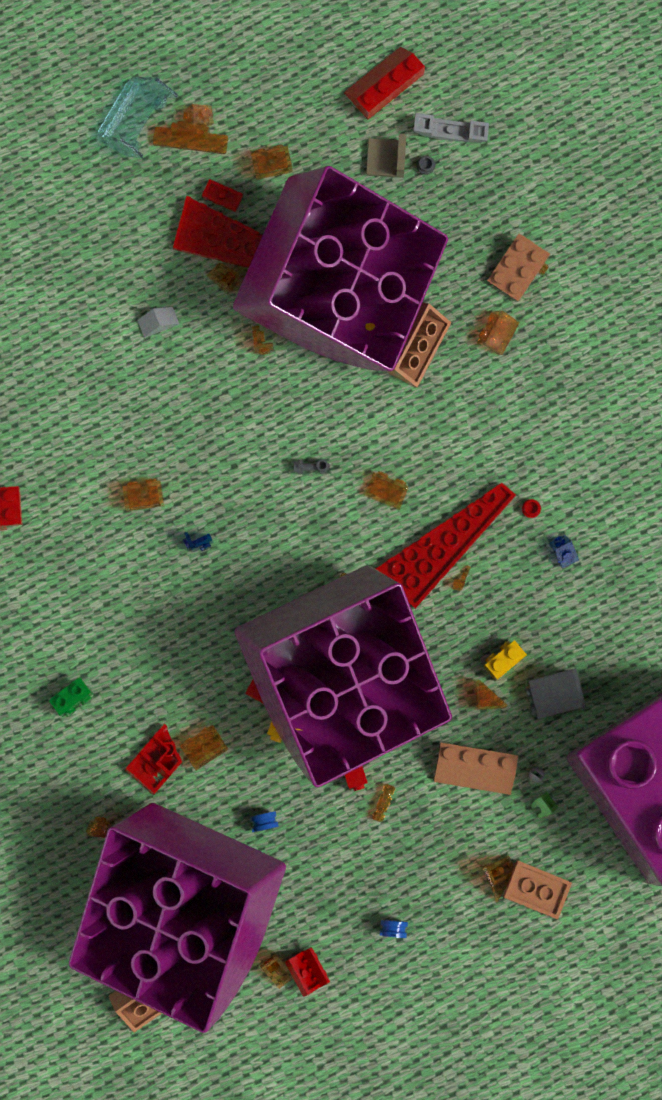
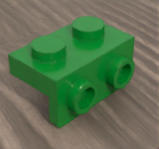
(71, 697)

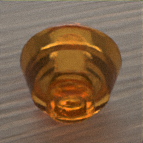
(98, 827)

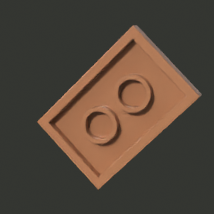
(518, 267)
(537, 889)

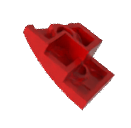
(156, 757)

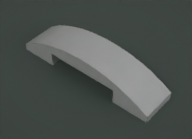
(450, 130)

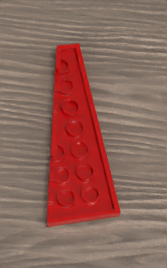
(215, 235)
(434, 554)

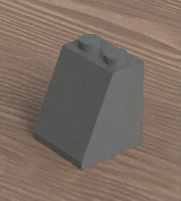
(555, 694)

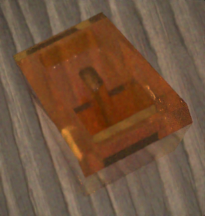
(224, 277)
(486, 698)
(276, 970)

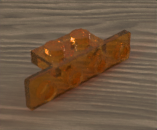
(190, 137)

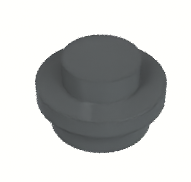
(426, 165)

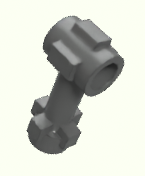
(322, 466)

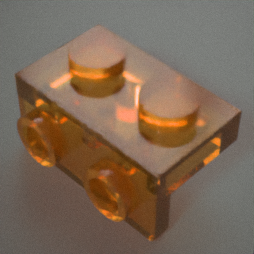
(204, 747)

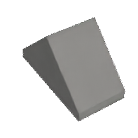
(157, 321)

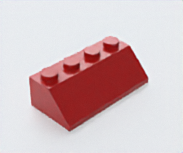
(385, 82)

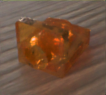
(258, 338)

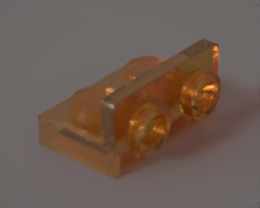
(498, 331)
(386, 490)

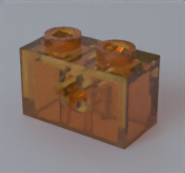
(265, 169)
(134, 501)

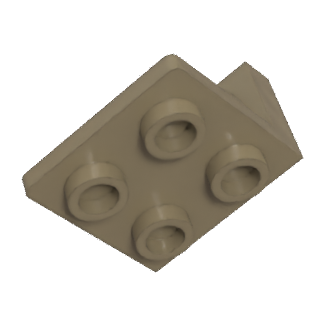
(386, 157)

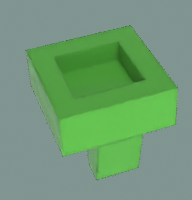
(546, 804)

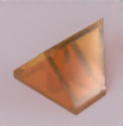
(498, 875)

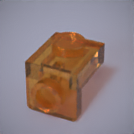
(198, 114)

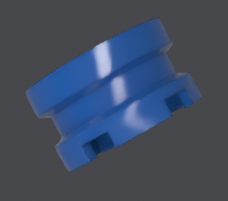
(264, 821)
(393, 928)

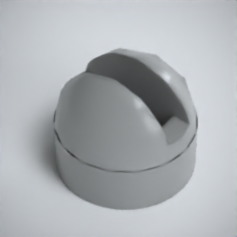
(534, 778)

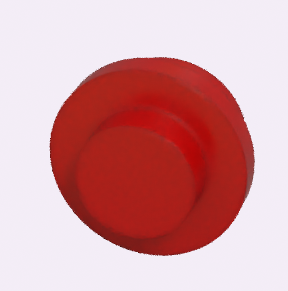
(531, 508)

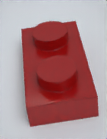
(222, 195)

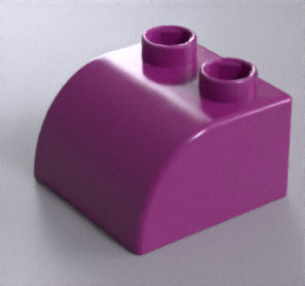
(338, 262)
(345, 673)
(625, 781)
(175, 915)

